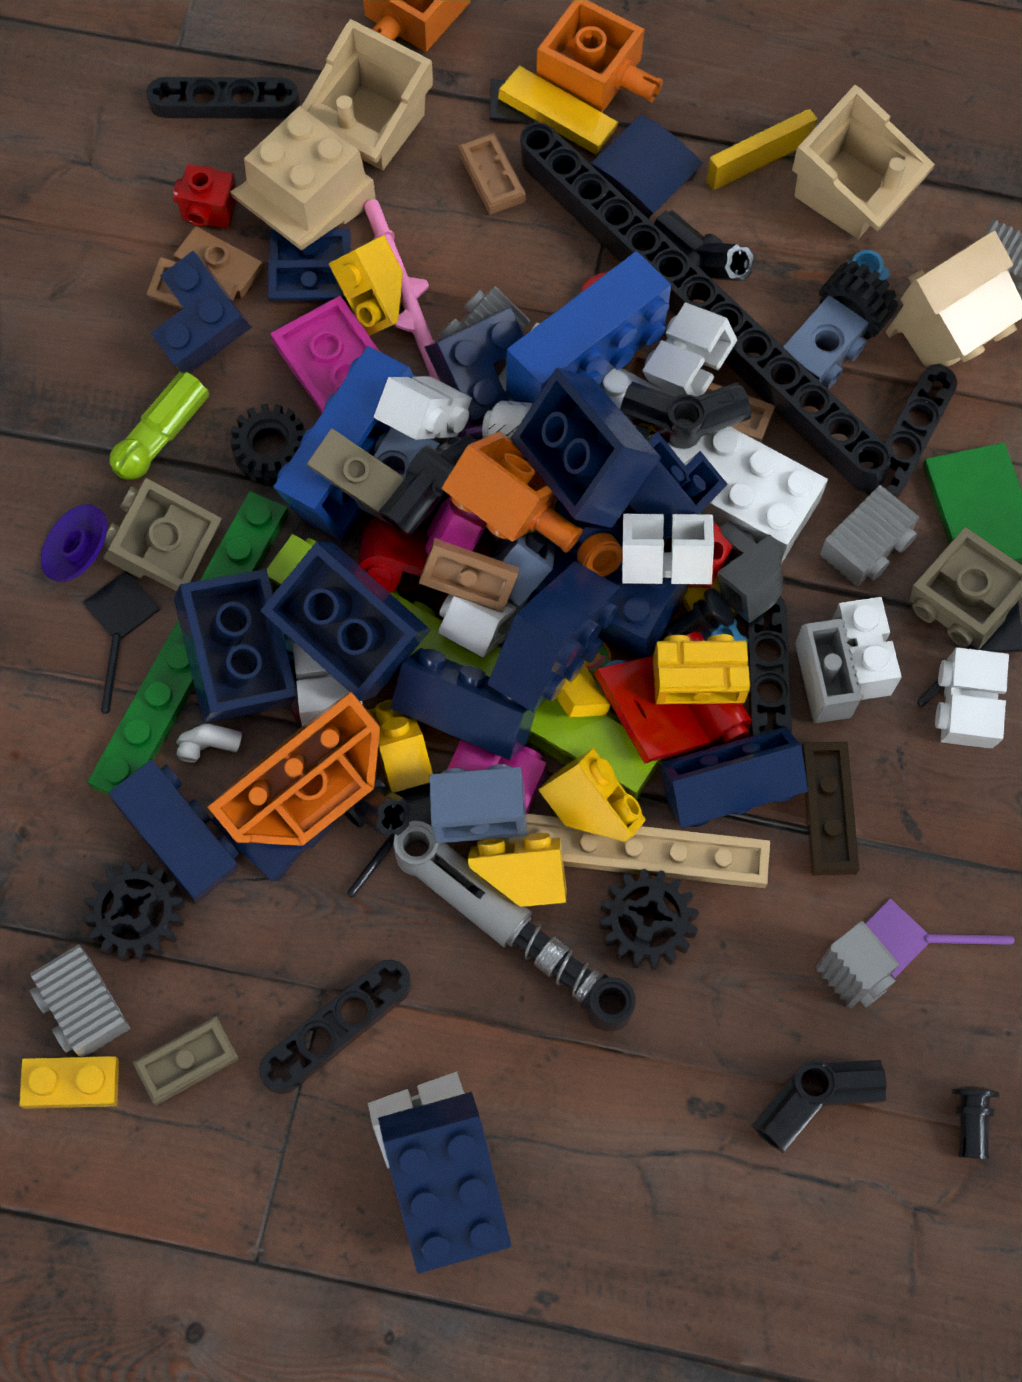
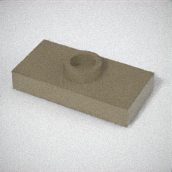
(354, 471)
(185, 1061)

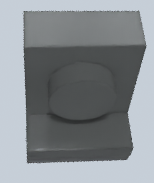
(752, 574)

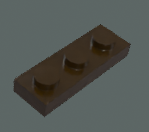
(830, 809)

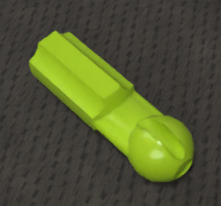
(158, 425)

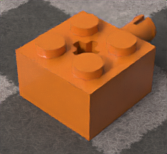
(414, 20)
(595, 56)
(507, 493)

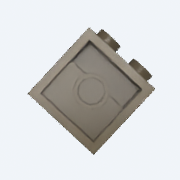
(160, 535)
(968, 589)

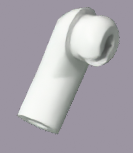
(206, 736)

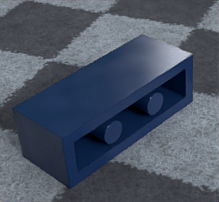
(461, 703)
(734, 777)
(175, 829)

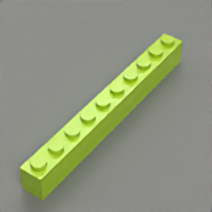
(551, 729)

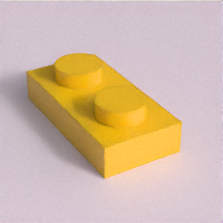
(69, 1082)

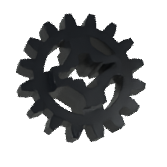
(120, 922)
(665, 923)

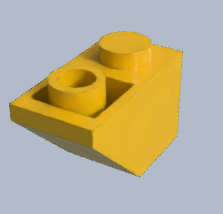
(371, 284)
(401, 748)
(592, 799)
(524, 870)

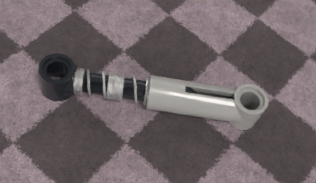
(510, 924)

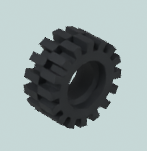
(862, 294)
(257, 426)

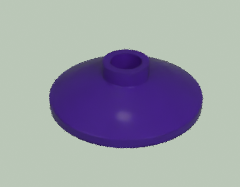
(73, 543)

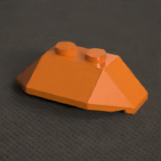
(304, 779)

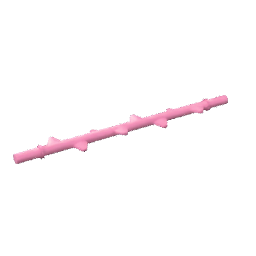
(412, 288)

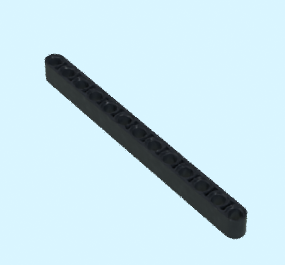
(690, 284)

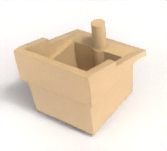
(371, 92)
(858, 165)
(304, 180)
(960, 304)

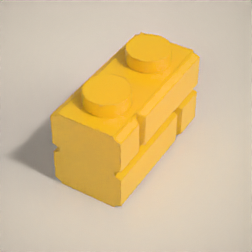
(701, 670)

